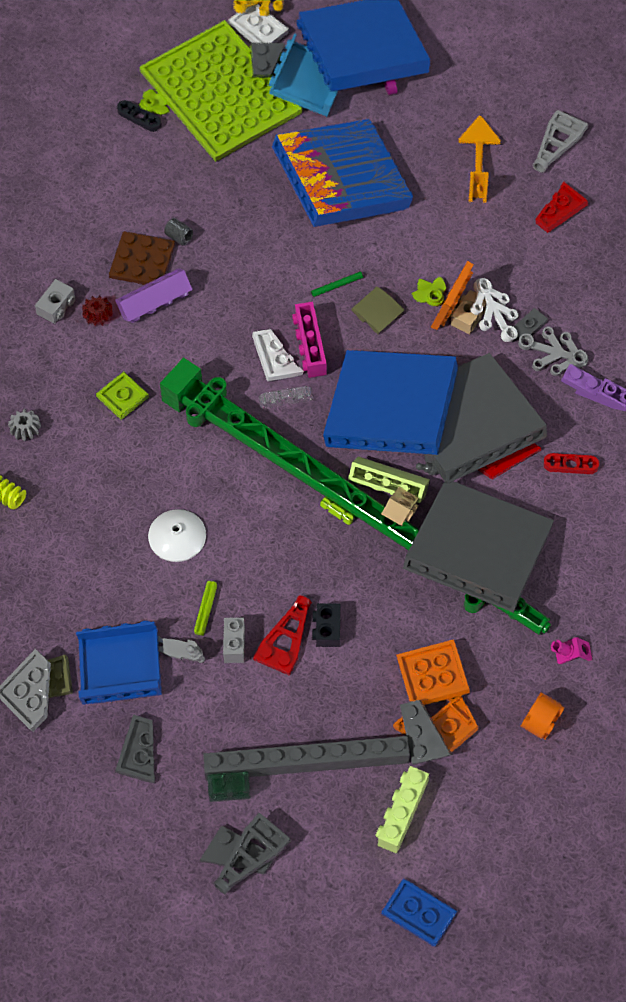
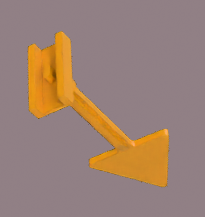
(479, 134)

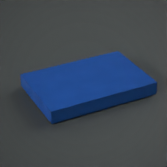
(419, 912)

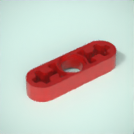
(567, 457)

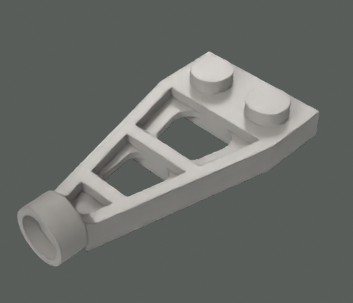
(563, 123)

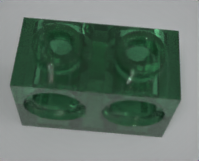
(228, 786)

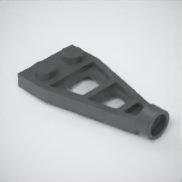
(264, 832)

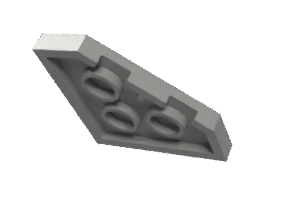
(28, 690)

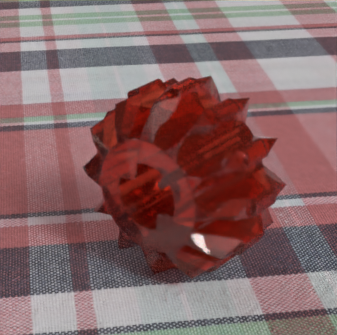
(97, 310)

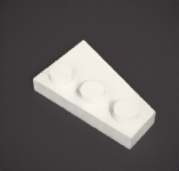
(273, 357)

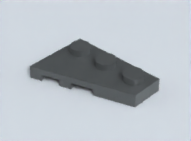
(423, 737)
(224, 844)

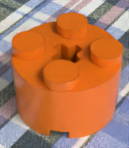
(541, 715)

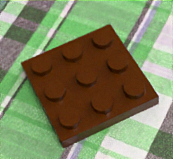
(141, 258)

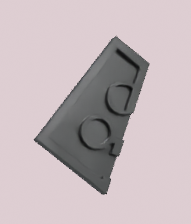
(137, 752)

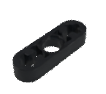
(135, 109)

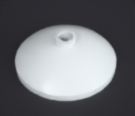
(177, 545)

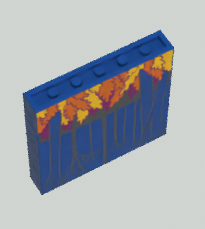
(342, 172)

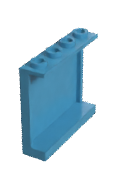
(300, 80)

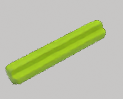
(205, 608)

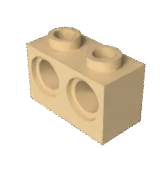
(401, 506)

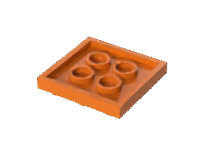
(453, 296)
(433, 673)

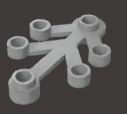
(555, 351)

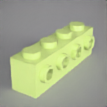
(387, 478)
(403, 809)

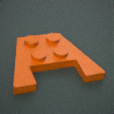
(452, 722)

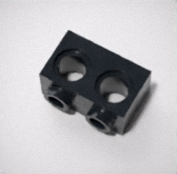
(329, 625)

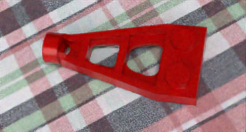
(275, 657)

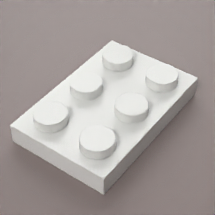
(257, 27)

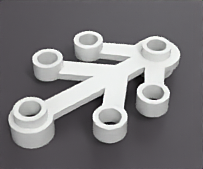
(484, 291)

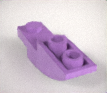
(590, 387)

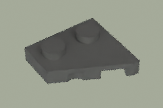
(264, 58)

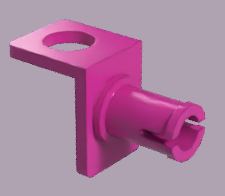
(571, 649)

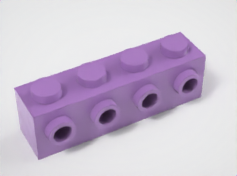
(153, 295)

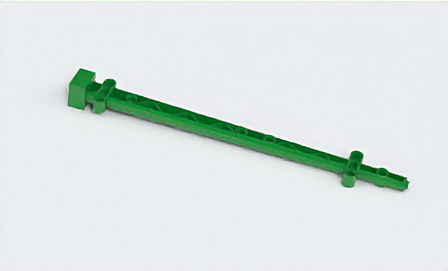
(185, 388)

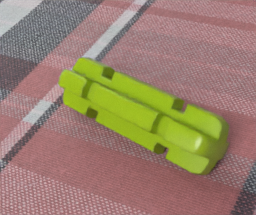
(337, 511)

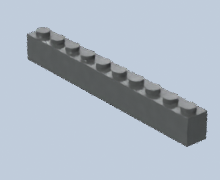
(309, 757)

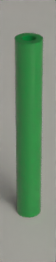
(336, 284)

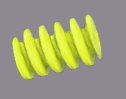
(11, 495)

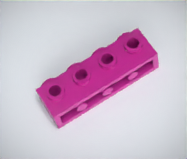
(310, 338)

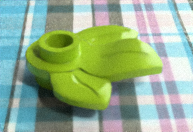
(154, 102)
(428, 290)

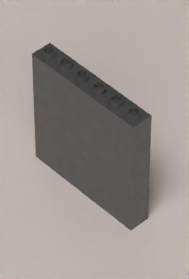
(484, 420)
(478, 545)

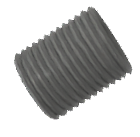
(177, 230)

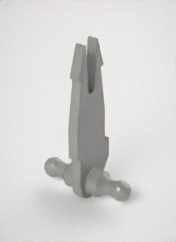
(181, 649)

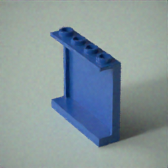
(119, 663)

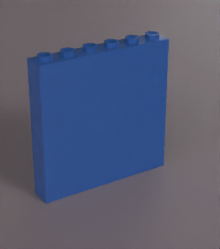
(362, 43)
(391, 402)

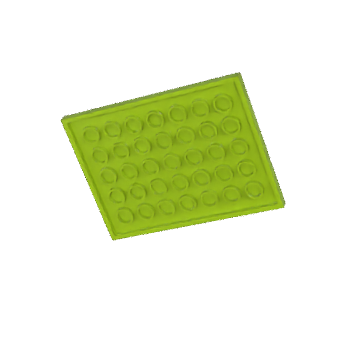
(215, 93)

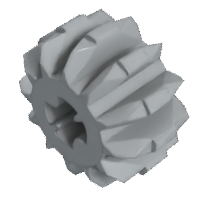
(18, 428)

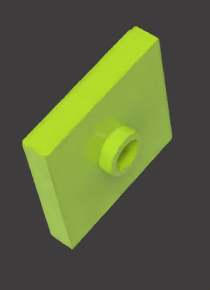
(122, 395)

